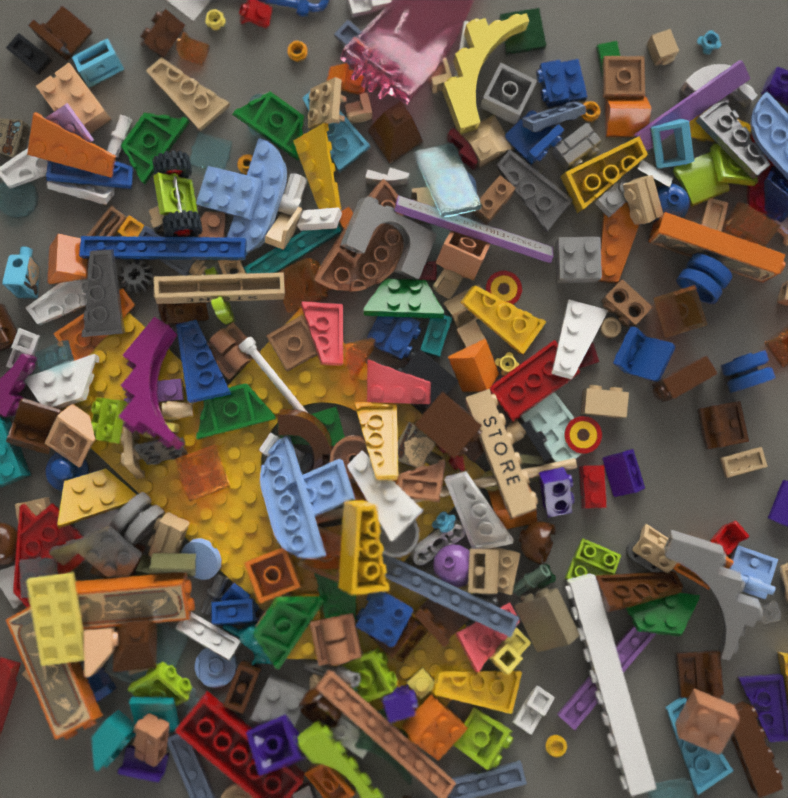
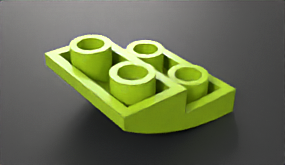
(700, 179)
(105, 419)
(592, 559)

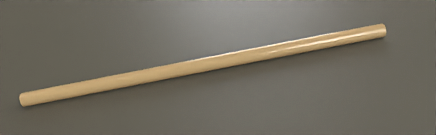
(480, 483)

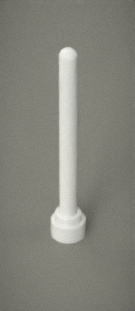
(249, 347)

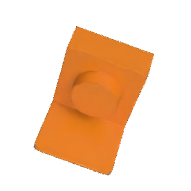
(347, 85)

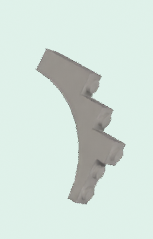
(707, 562)

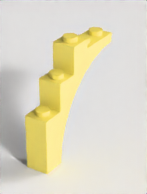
(482, 41)

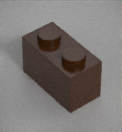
(242, 686)

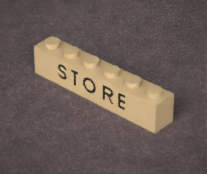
(228, 286)
(500, 454)

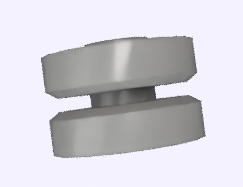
(137, 518)
(402, 544)

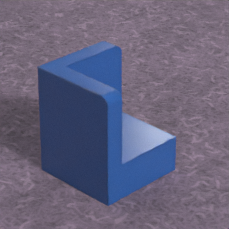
(101, 684)

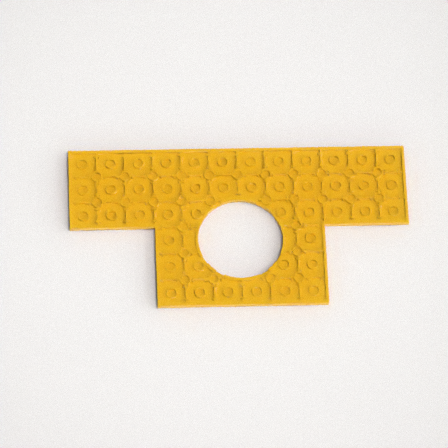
(237, 516)

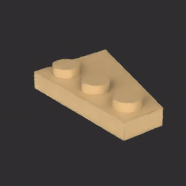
(130, 457)

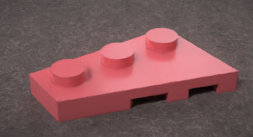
(326, 330)
(393, 386)
(481, 641)

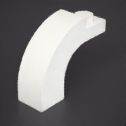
(744, 94)

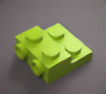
(374, 673)
(162, 683)
(484, 739)

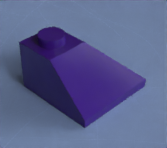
(275, 745)

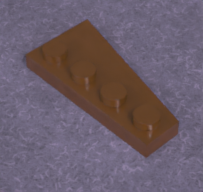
(627, 590)

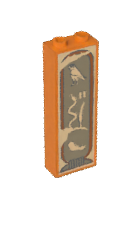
(733, 252)
(135, 598)
(59, 687)

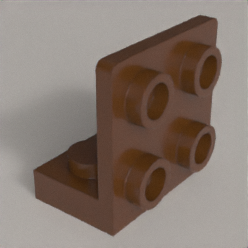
(62, 32)
(182, 312)
(440, 620)
(408, 640)

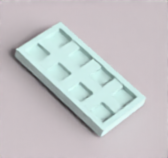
(552, 418)

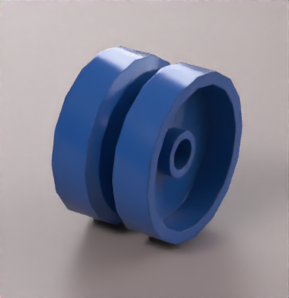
(707, 275)
(747, 371)

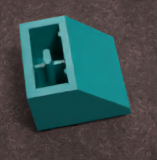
(111, 739)

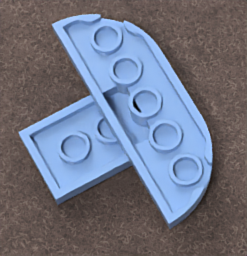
(770, 131)
(249, 197)
(297, 499)

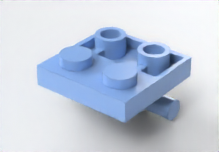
(755, 571)

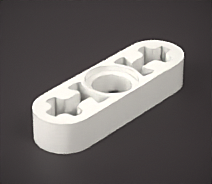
(428, 555)

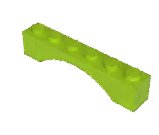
(323, 749)

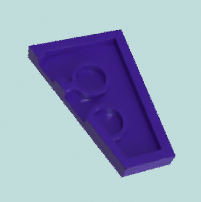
(769, 699)

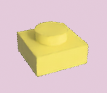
(421, 682)

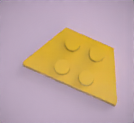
(92, 496)

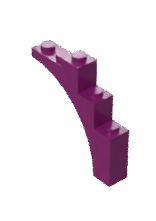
(145, 360)
(14, 382)

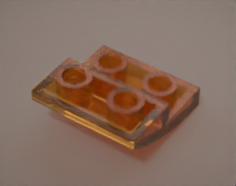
(202, 472)

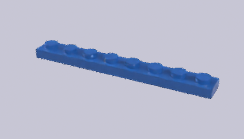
(166, 247)

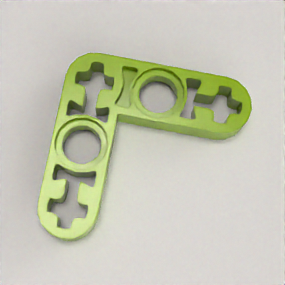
(221, 307)

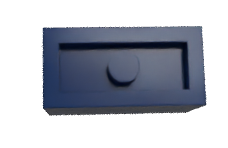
(234, 612)

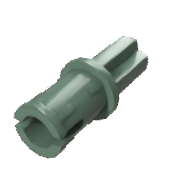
(531, 580)

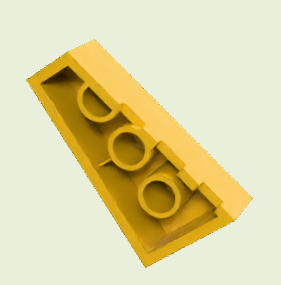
(598, 174)
(361, 550)

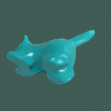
(246, 637)

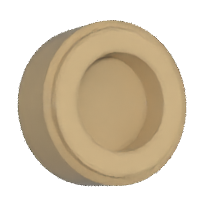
(610, 328)

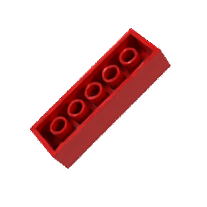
(224, 742)

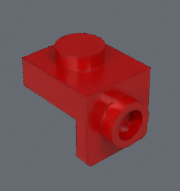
(256, 13)
(730, 536)

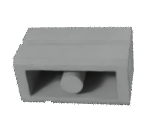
(577, 147)

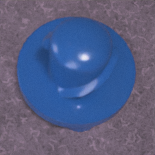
(60, 470)

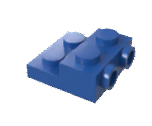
(561, 82)
(395, 335)

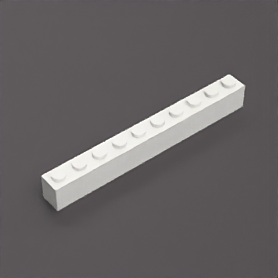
(610, 684)

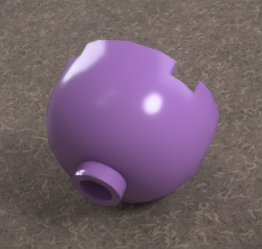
(452, 565)

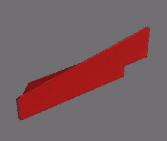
(8, 674)

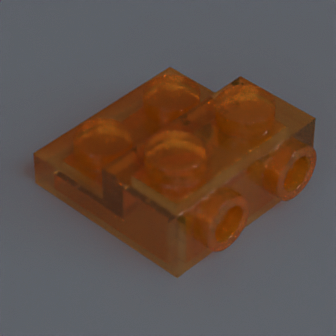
(301, 286)

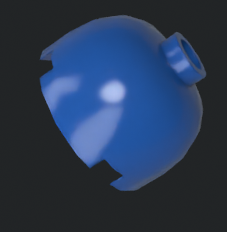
(673, 200)

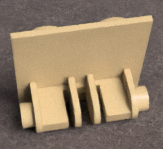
(507, 569)

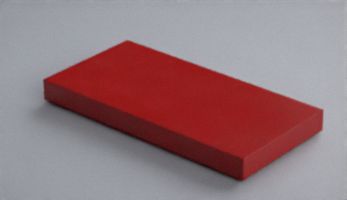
(529, 383)

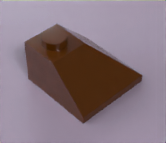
(395, 132)
(136, 646)

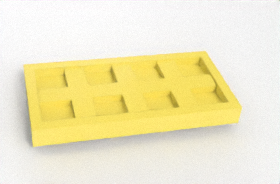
(56, 618)

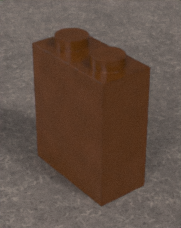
(684, 379)
(449, 425)

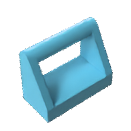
(100, 67)
(683, 143)

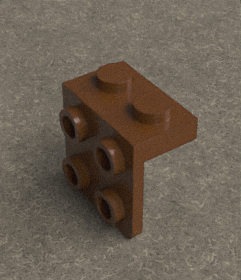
(32, 425)

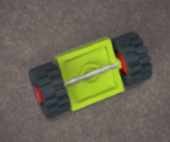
(176, 194)

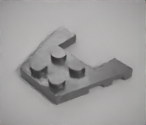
(104, 550)

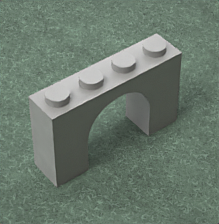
(416, 238)

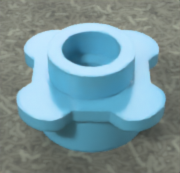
(713, 38)
(444, 522)

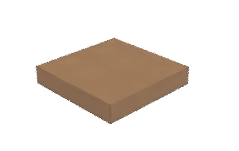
(623, 76)
(293, 343)

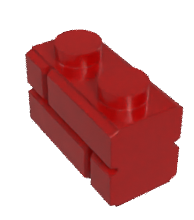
(592, 486)

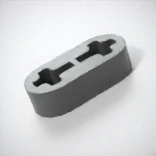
(639, 560)

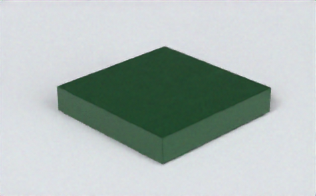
(529, 39)

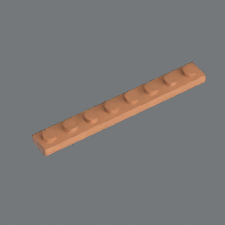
(385, 735)

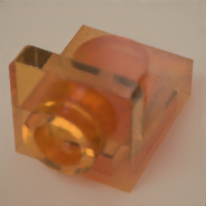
(192, 49)

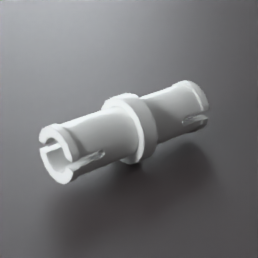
(119, 135)

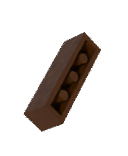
(754, 753)

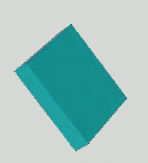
(161, 707)

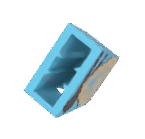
(22, 274)

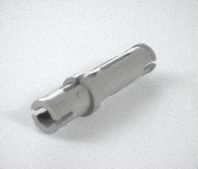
(350, 678)

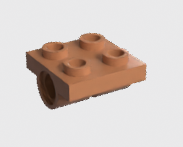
(226, 351)
(336, 639)

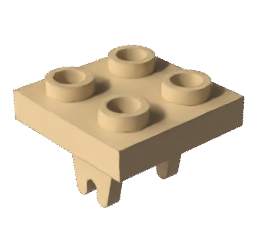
(325, 103)

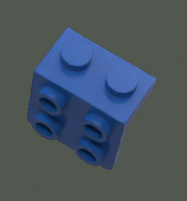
(530, 144)
(643, 355)
(384, 617)

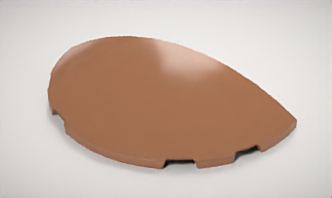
(357, 272)

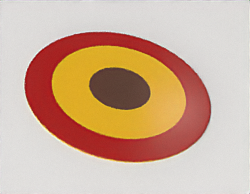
(505, 286)
(583, 434)

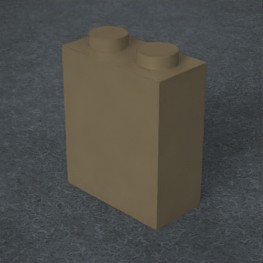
(547, 619)

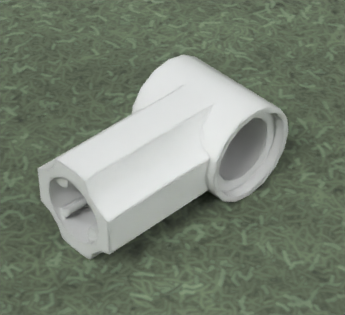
(293, 194)

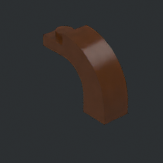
(308, 427)

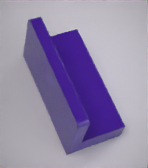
(623, 473)
(139, 769)

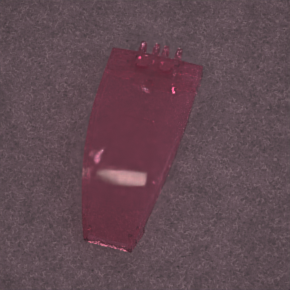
(405, 45)

